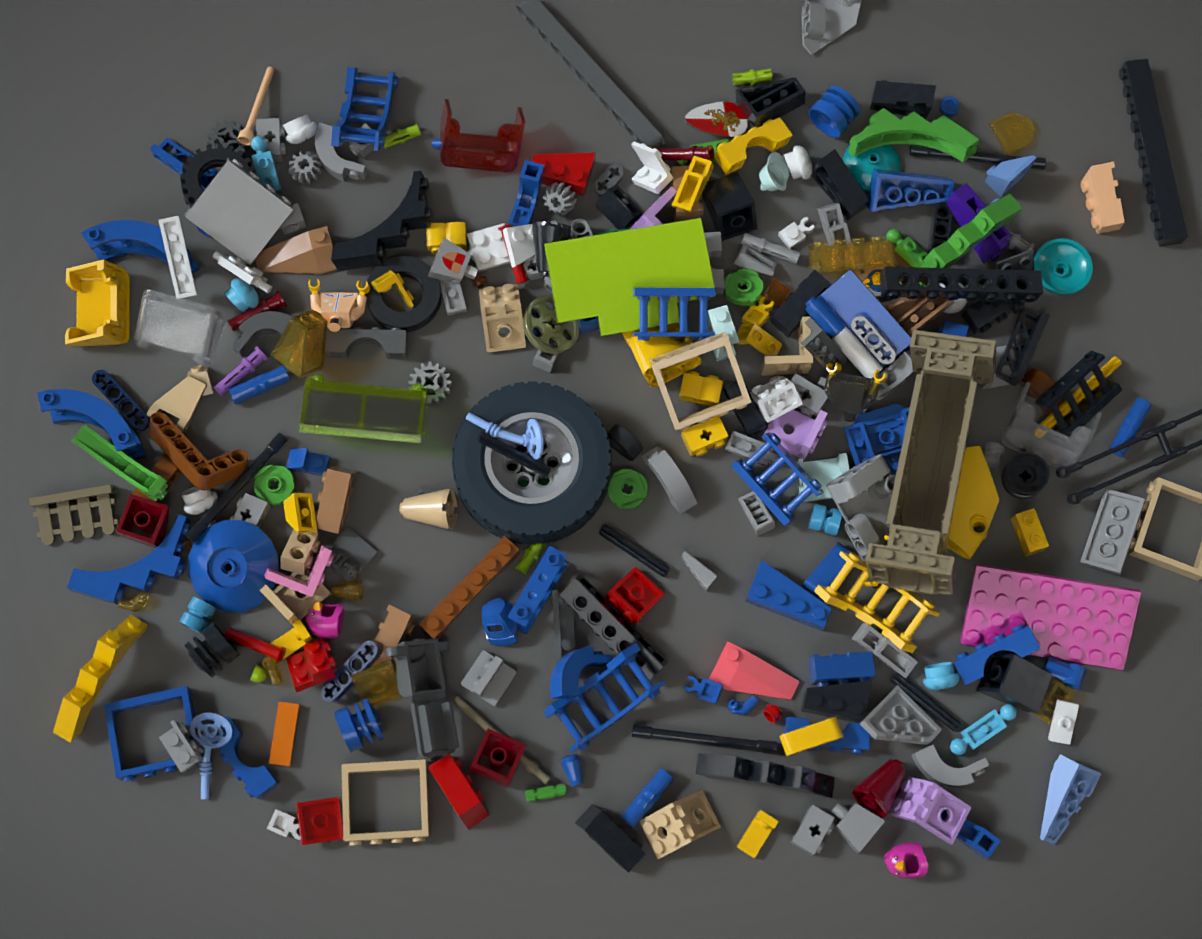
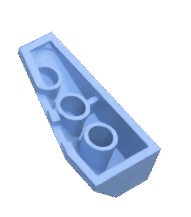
(1067, 788)

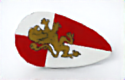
(718, 119)

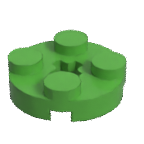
(743, 297)
(274, 473)
(622, 499)

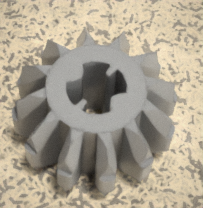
(300, 171)
(559, 198)

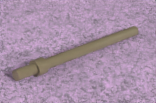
(531, 766)

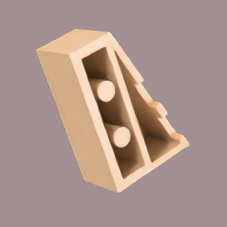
(1102, 198)

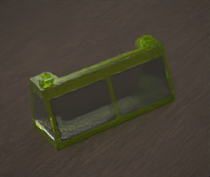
(364, 410)

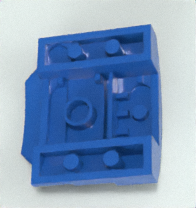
(877, 434)

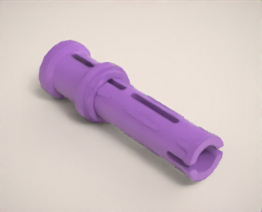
(258, 357)

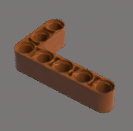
(190, 461)

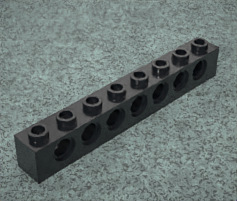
(989, 278)

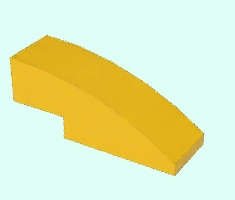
(693, 184)

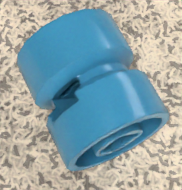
(825, 519)
(197, 615)

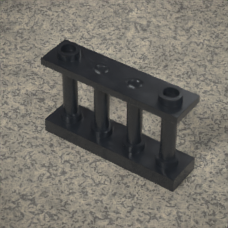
(1093, 402)

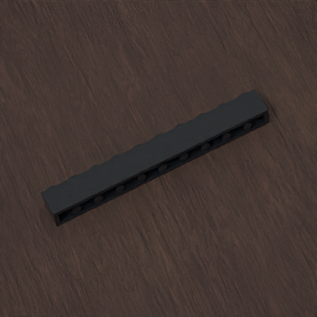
(1153, 152)

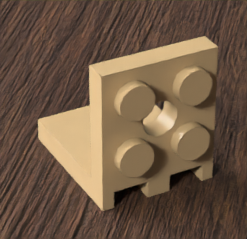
(502, 309)
(791, 364)
(289, 604)
(680, 824)

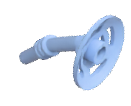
(528, 439)
(209, 736)

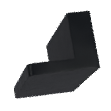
(618, 208)

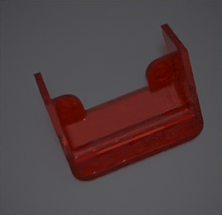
(480, 151)

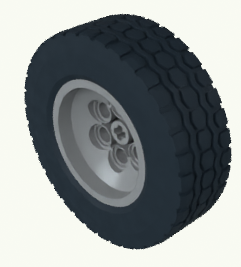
(572, 439)

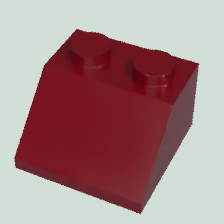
(143, 521)
(497, 758)

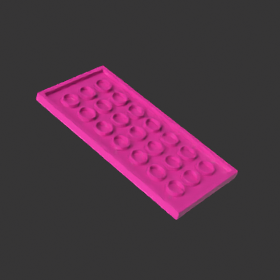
(1066, 615)

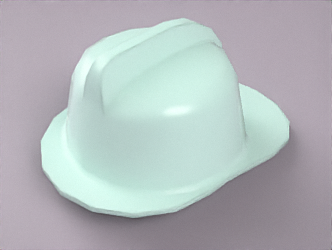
(774, 173)

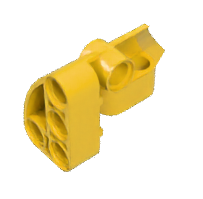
(659, 345)
(974, 504)

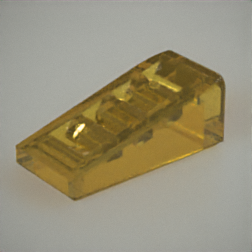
(1056, 684)

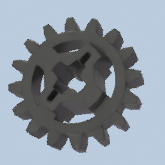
(226, 133)

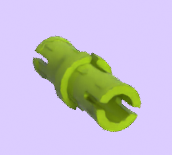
(752, 77)
(401, 136)
(529, 557)

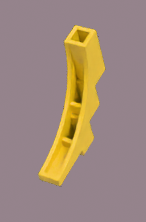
(93, 676)

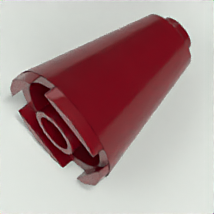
(880, 788)

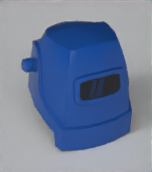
(497, 626)

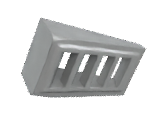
(755, 261)
(545, 361)
(764, 527)
(701, 572)

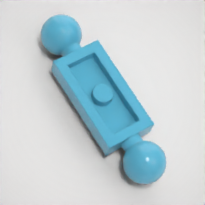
(265, 164)
(983, 729)

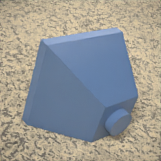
(1008, 174)

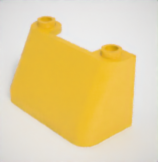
(101, 304)

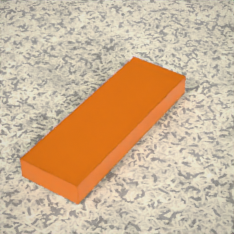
(284, 734)

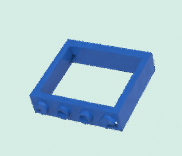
(139, 702)

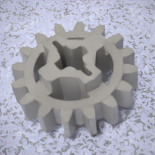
(434, 377)

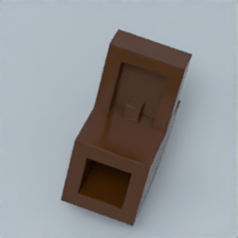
(1039, 384)

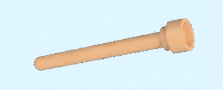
(247, 134)

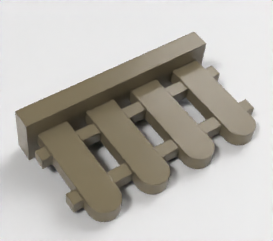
(64, 513)

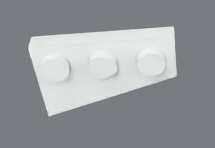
(520, 243)

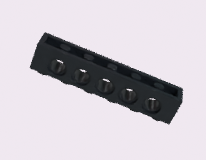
(611, 617)

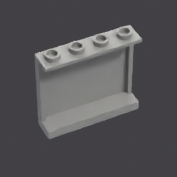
(239, 211)

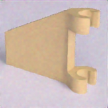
(181, 401)

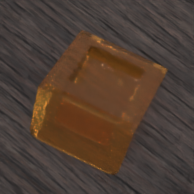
(776, 292)

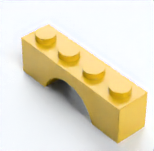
(770, 135)

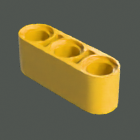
(811, 736)

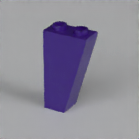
(965, 207)

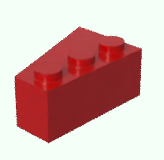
(570, 168)
(458, 790)

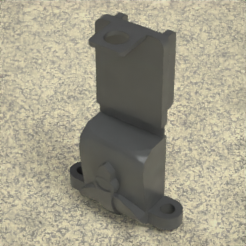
(422, 679)

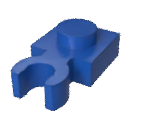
(707, 689)

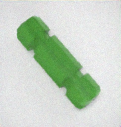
(545, 792)

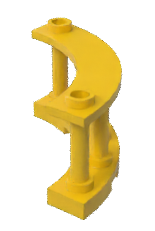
(867, 613)

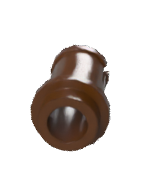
(479, 281)

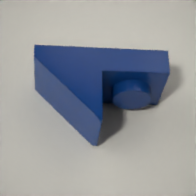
(307, 462)

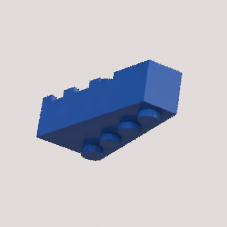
(901, 189)
(784, 597)

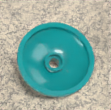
(862, 167)
(1070, 259)

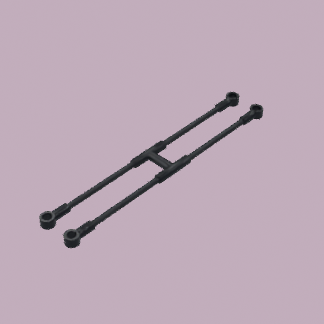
(1168, 455)

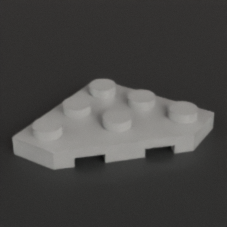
(900, 720)

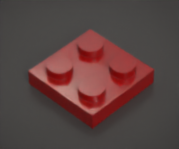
(319, 821)

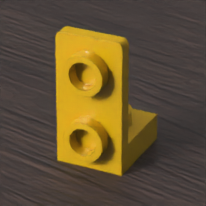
(385, 283)
(759, 339)
(293, 639)
(757, 833)

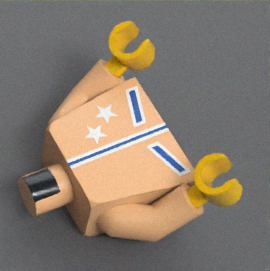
(339, 307)

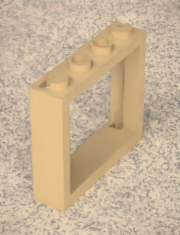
(689, 352)
(1154, 558)
(390, 766)

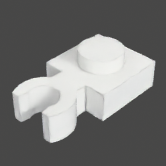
(794, 234)
(283, 824)

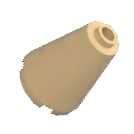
(432, 508)

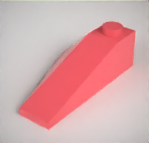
(751, 675)

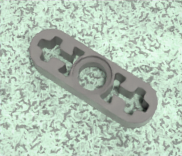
(879, 354)

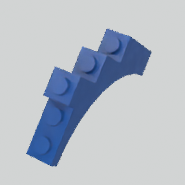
(140, 575)

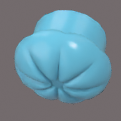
(242, 294)
(940, 676)

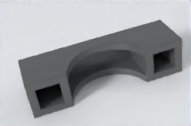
(342, 342)

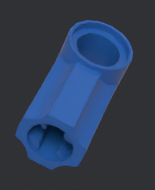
(1070, 674)

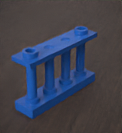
(664, 295)
(758, 482)
(538, 589)

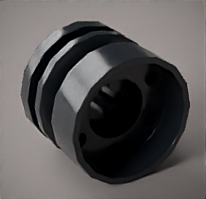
(1033, 468)
(211, 650)

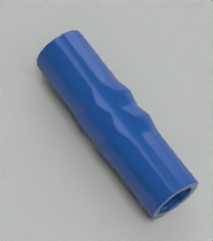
(259, 385)
(1131, 424)
(647, 798)

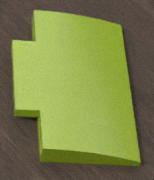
(599, 273)

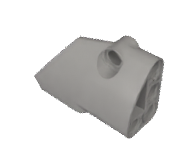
(826, 21)
(864, 502)

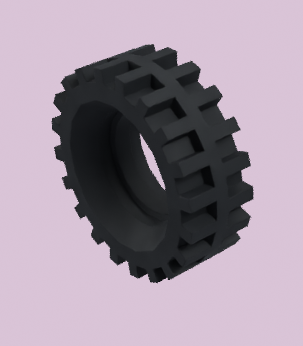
(203, 162)

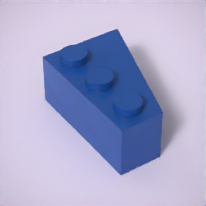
(841, 668)

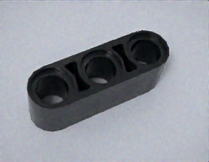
(942, 224)
(748, 417)

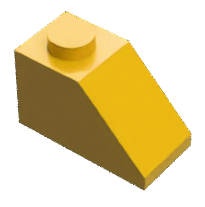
(300, 512)

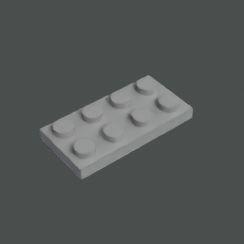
(1112, 531)

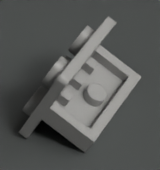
(488, 678)

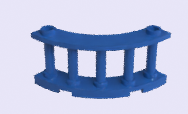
(343, 132)
(126, 237)
(77, 406)
(596, 682)

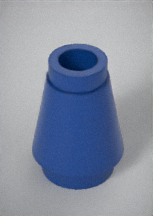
(572, 767)

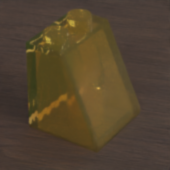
(303, 344)

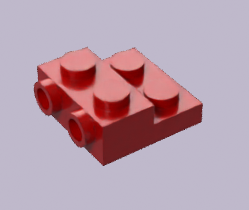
(634, 595)
(312, 665)

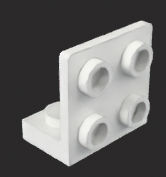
(654, 173)
(776, 397)

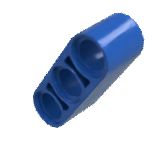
(826, 570)

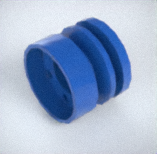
(834, 111)
(358, 725)

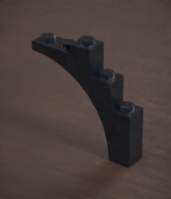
(370, 247)
(765, 773)

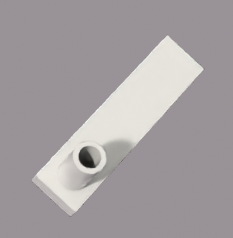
(177, 257)

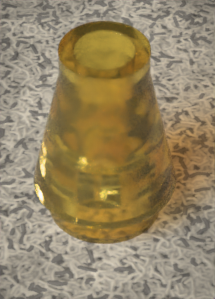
(350, 591)

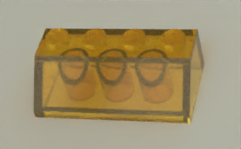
(851, 255)

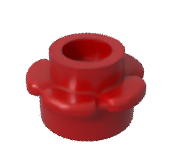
(772, 713)

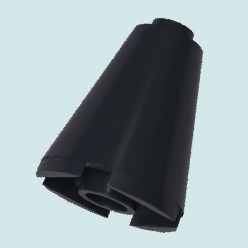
(547, 233)

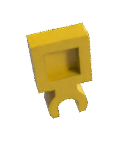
(759, 314)

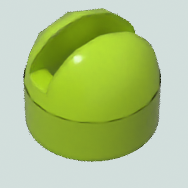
(259, 674)

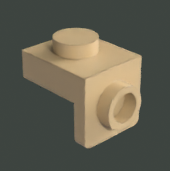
(201, 374)

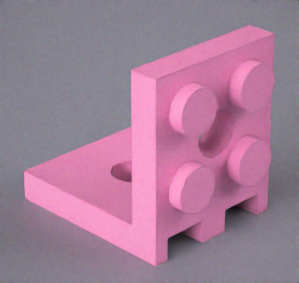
(315, 578)

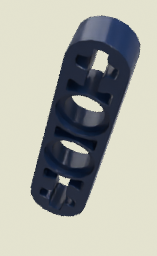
(122, 399)
(349, 668)

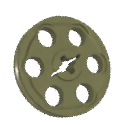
(546, 329)

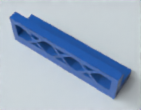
(173, 162)

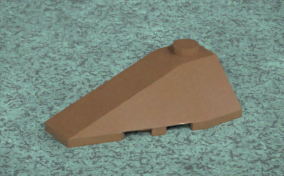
(301, 254)

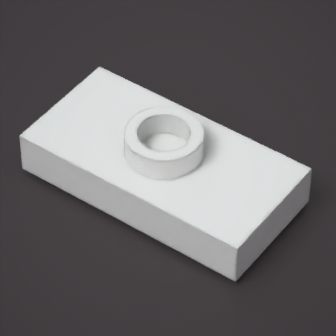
(1063, 721)

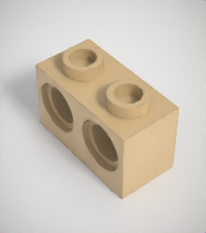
(299, 552)

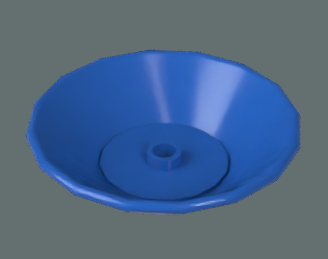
(249, 554)

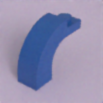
(528, 194)
(565, 675)

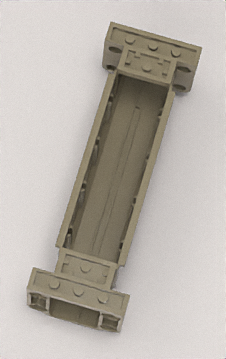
(931, 462)

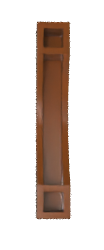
(473, 583)

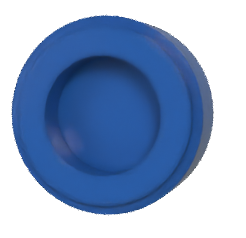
(949, 106)

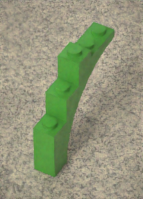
(913, 129)
(972, 233)
(125, 467)

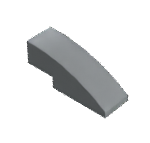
(833, 223)
(884, 650)

